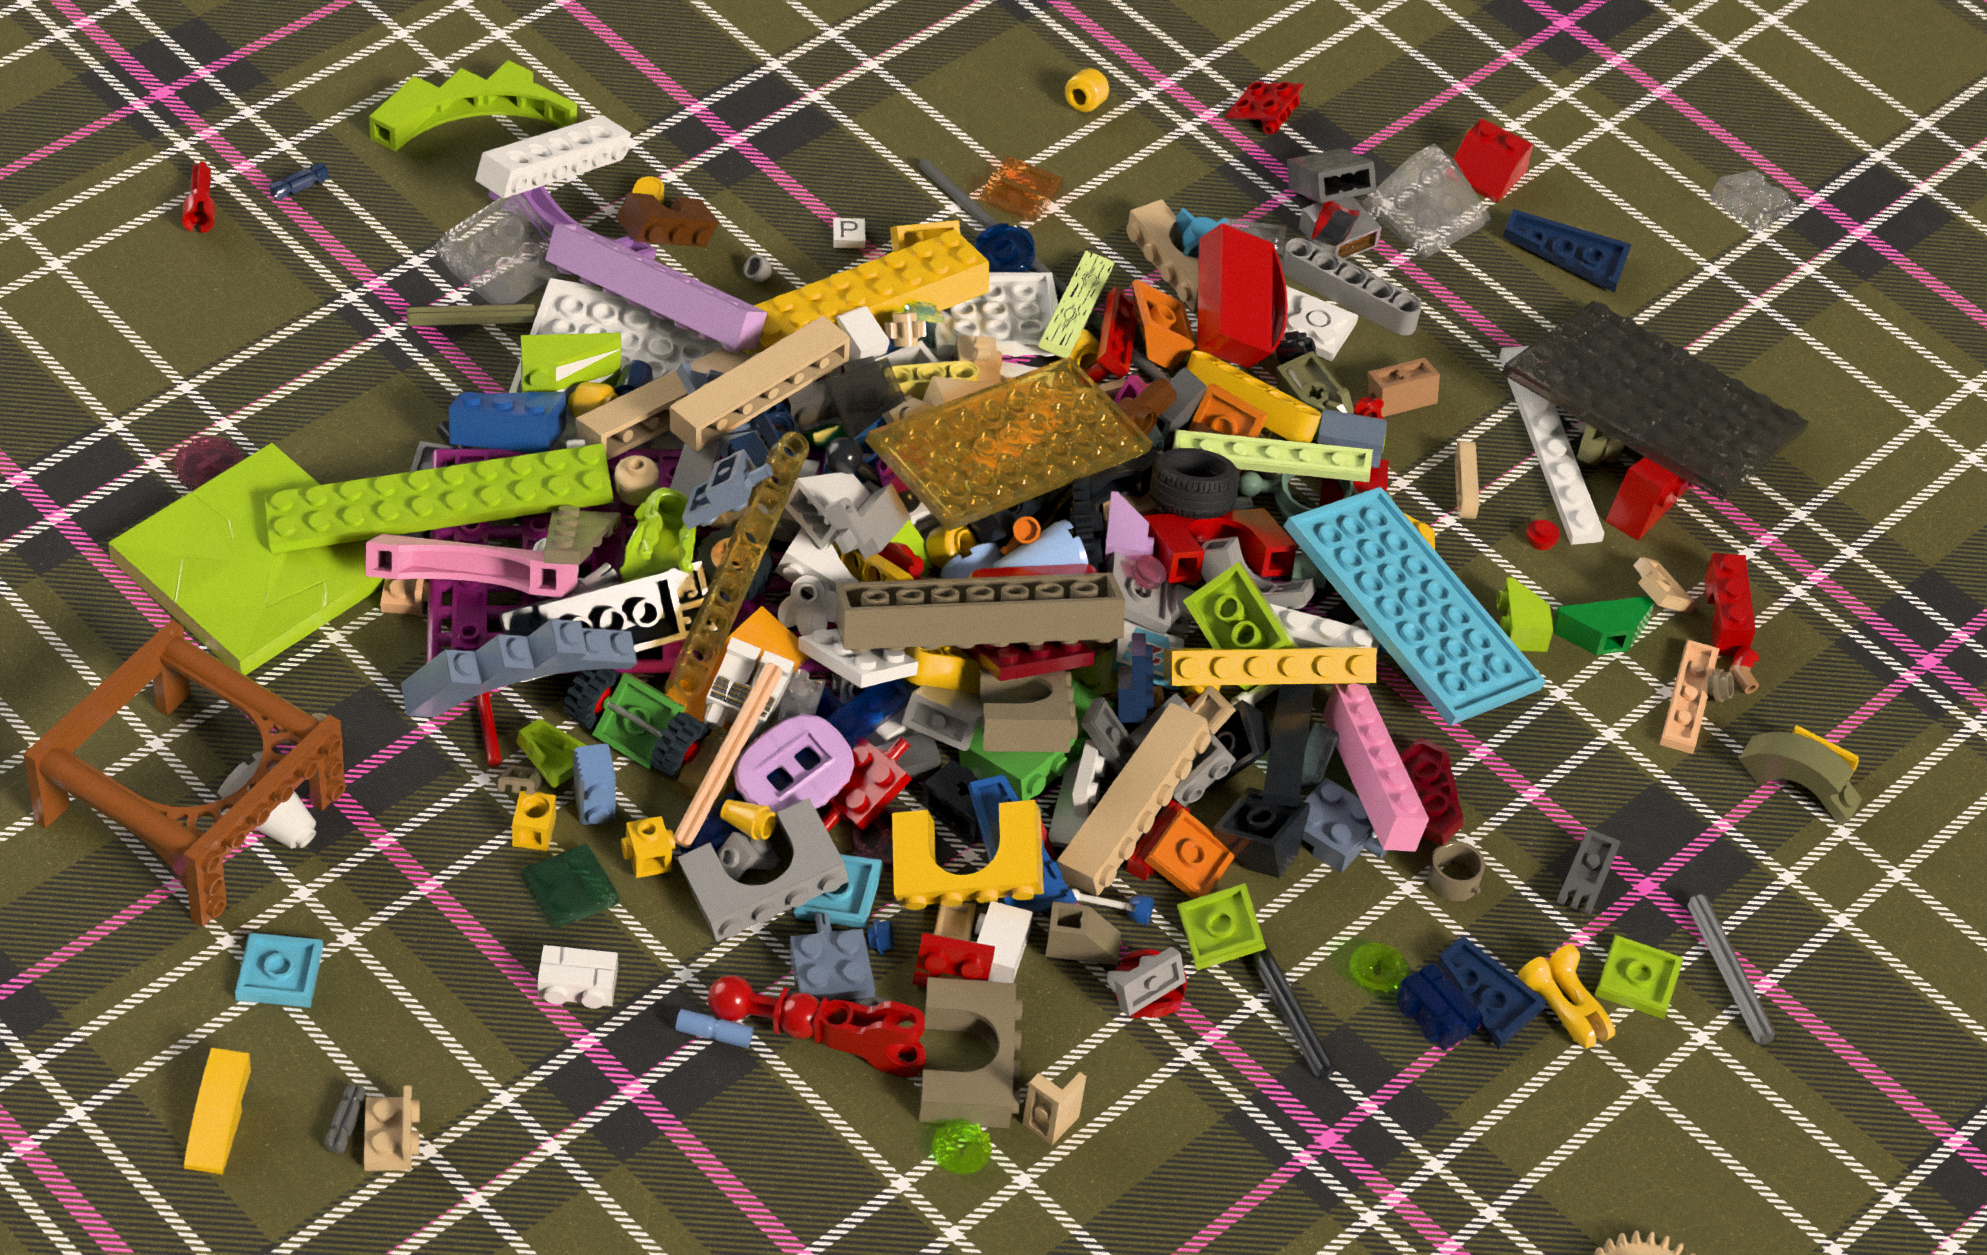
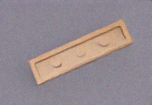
(1689, 697)

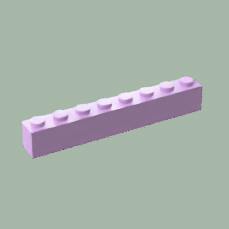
(656, 286)

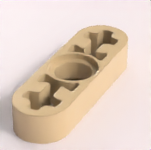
(1466, 480)

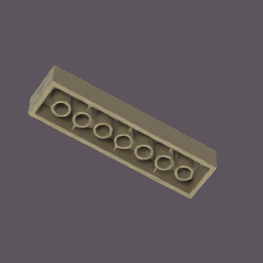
(979, 611)

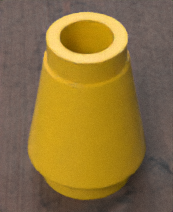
(750, 818)

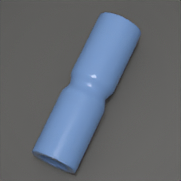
(709, 1027)

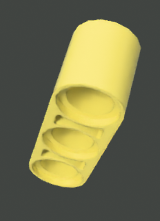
(916, 377)

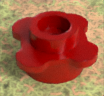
(1366, 405)

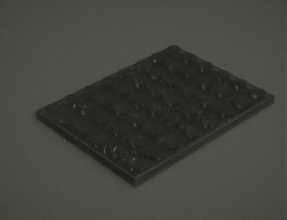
(1656, 399)

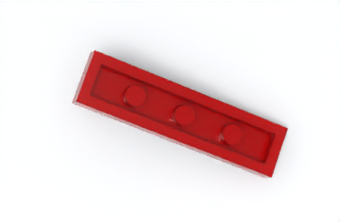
(1115, 338)

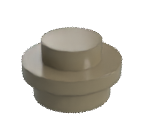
(1721, 685)

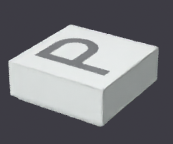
(848, 233)

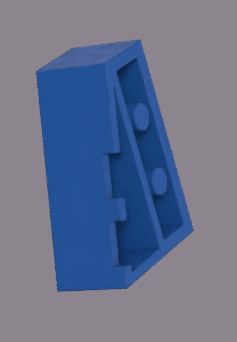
(508, 420)

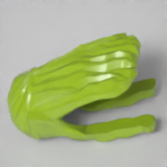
(660, 536)

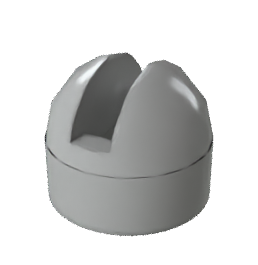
(757, 268)

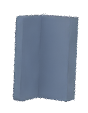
(1353, 431)

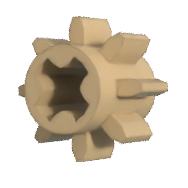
(905, 329)

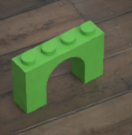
(1031, 771)

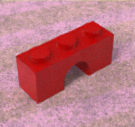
(1730, 591)

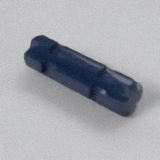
(298, 181)

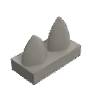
(1148, 981)

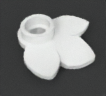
(808, 613)

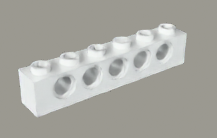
(552, 156)

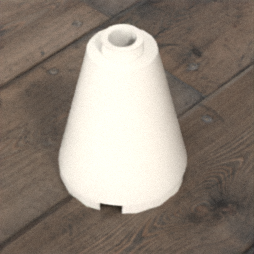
(288, 822)

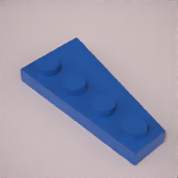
(986, 796)

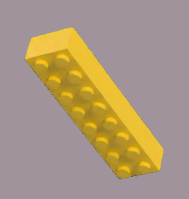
(931, 271)

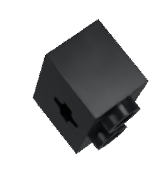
(949, 799)

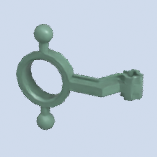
(1251, 484)

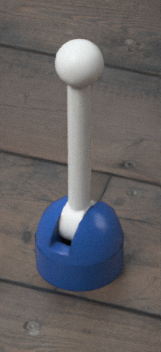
(1138, 908)

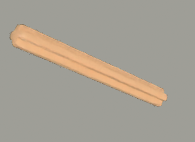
(727, 755)

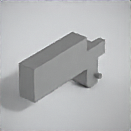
(871, 525)

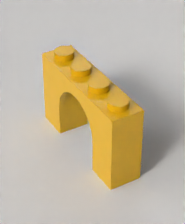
(1012, 872)

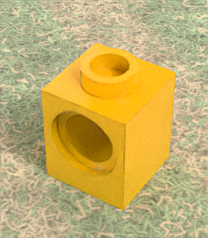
(534, 821)

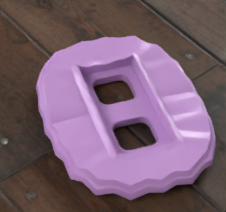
(777, 750)

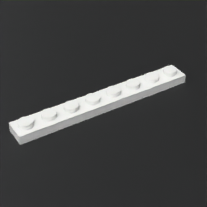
(1556, 461)

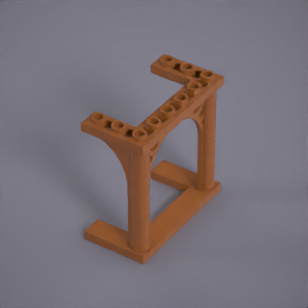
(190, 853)

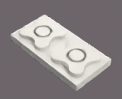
(1320, 320)

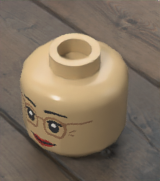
(636, 479)

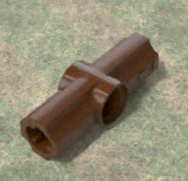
(1149, 404)

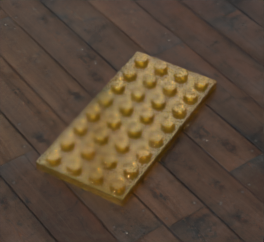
(1008, 443)

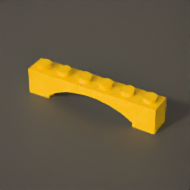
(1269, 666)

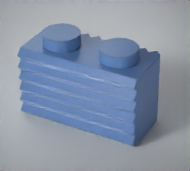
(594, 784)

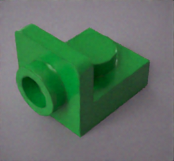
(821, 436)

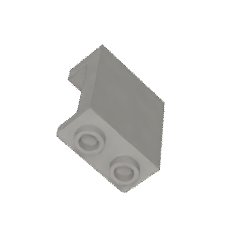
(944, 715)
(1206, 767)

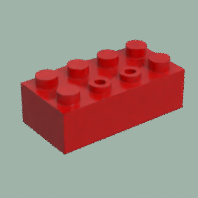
(1239, 296)

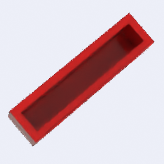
(1136, 863)

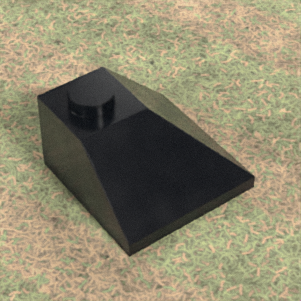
(1245, 736)
(1262, 834)

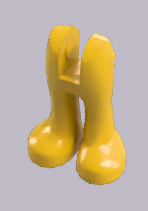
(1585, 1018)

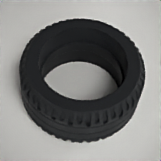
(1194, 483)

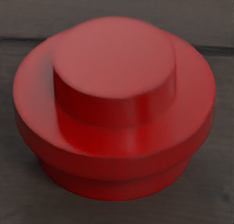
(1542, 534)

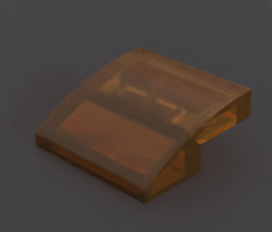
(1021, 189)

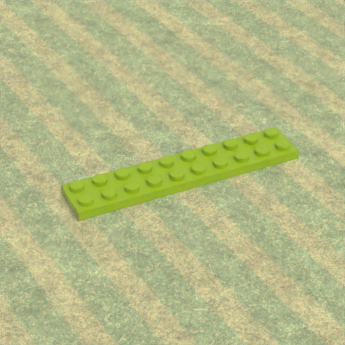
(437, 498)

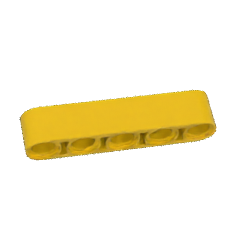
(1286, 414)

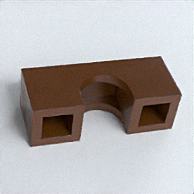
(649, 221)

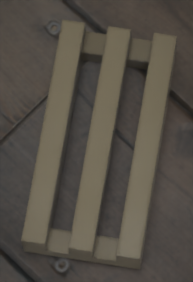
(532, 784)

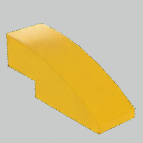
(217, 1110)

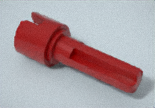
(199, 206)

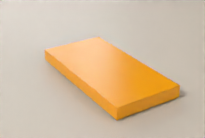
(760, 631)

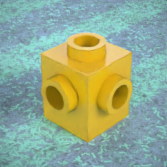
(648, 846)

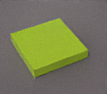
(1221, 926)
(1639, 977)

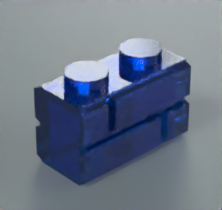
(1437, 1007)

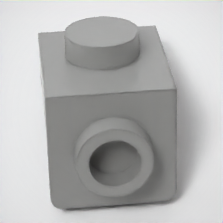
(744, 852)

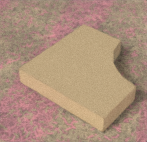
(1663, 586)

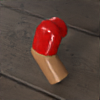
(1741, 666)

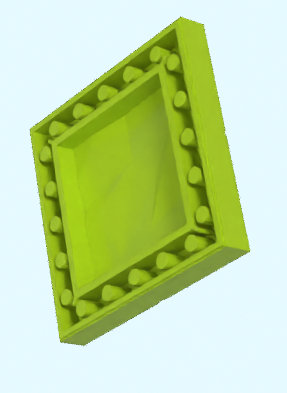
(216, 572)

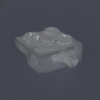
(1751, 199)

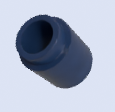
(633, 376)

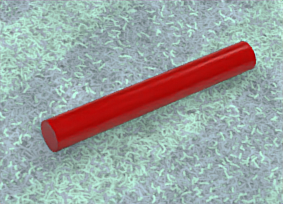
(488, 730)

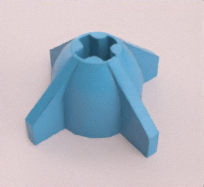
(1192, 229)

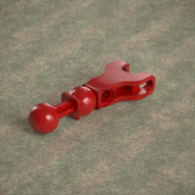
(839, 1024)

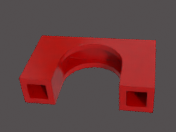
(1260, 537)

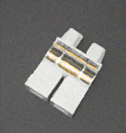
(732, 686)

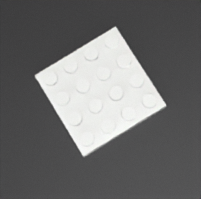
(1012, 312)

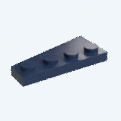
(1578, 250)

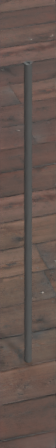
(1094, 319)

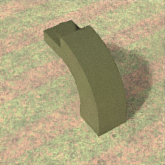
(1805, 762)

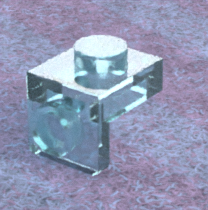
(928, 313)

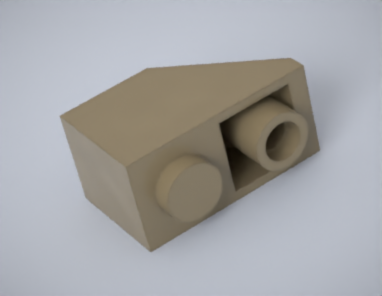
(1081, 935)

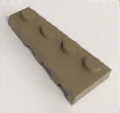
(576, 532)

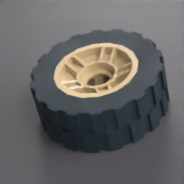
(710, 555)

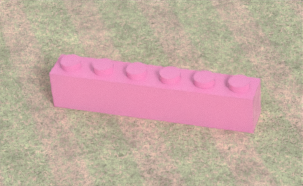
(1375, 768)

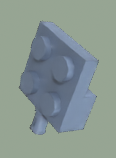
(725, 490)
(1338, 826)
(832, 963)

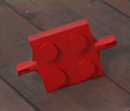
(871, 786)

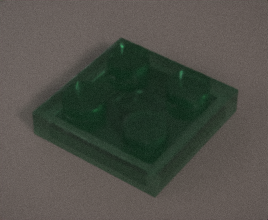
(570, 886)

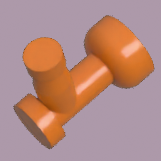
(1025, 531)

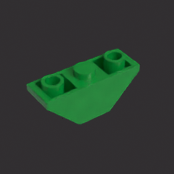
(1604, 625)

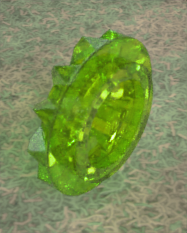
(1392, 962)
(946, 1151)

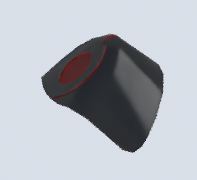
(1334, 223)

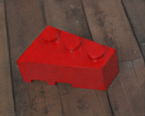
(1645, 497)

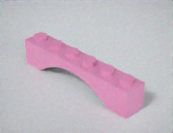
(438, 559)

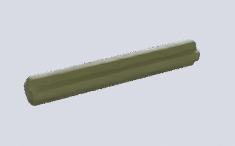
(471, 314)

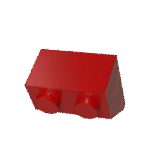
(1492, 159)

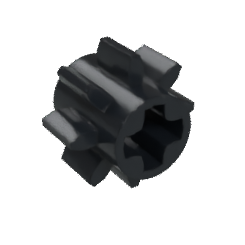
(1294, 346)

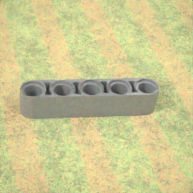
(1351, 286)

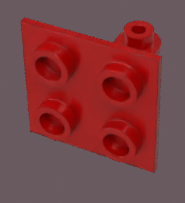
(1268, 102)

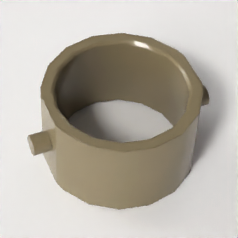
(1459, 853)

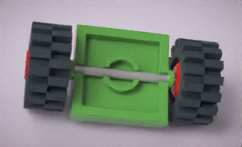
(636, 719)

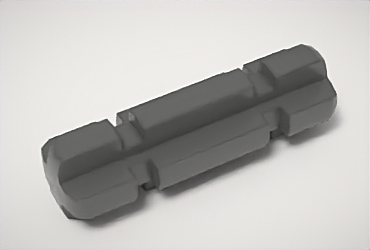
(345, 1119)

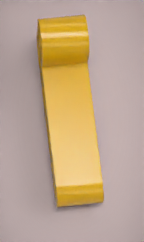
(944, 668)

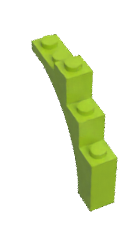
(506, 92)

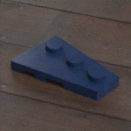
(1496, 993)

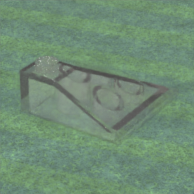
(1428, 202)
(499, 251)

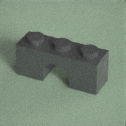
(814, 401)

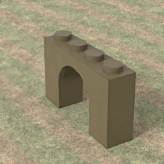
(1028, 712)
(989, 1013)

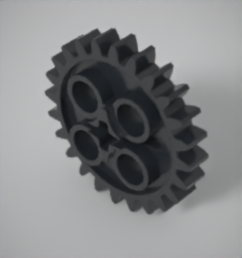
(1088, 521)

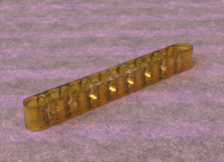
(730, 580)

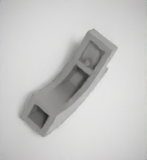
(1226, 552)

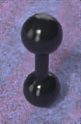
(847, 457)

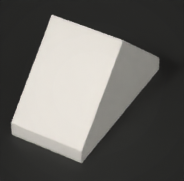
(865, 334)

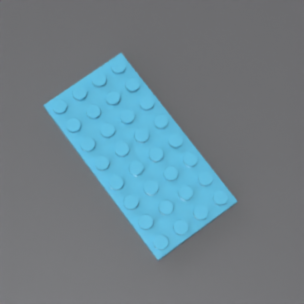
(1414, 605)

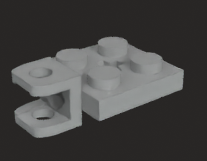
(1151, 608)

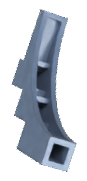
(509, 659)

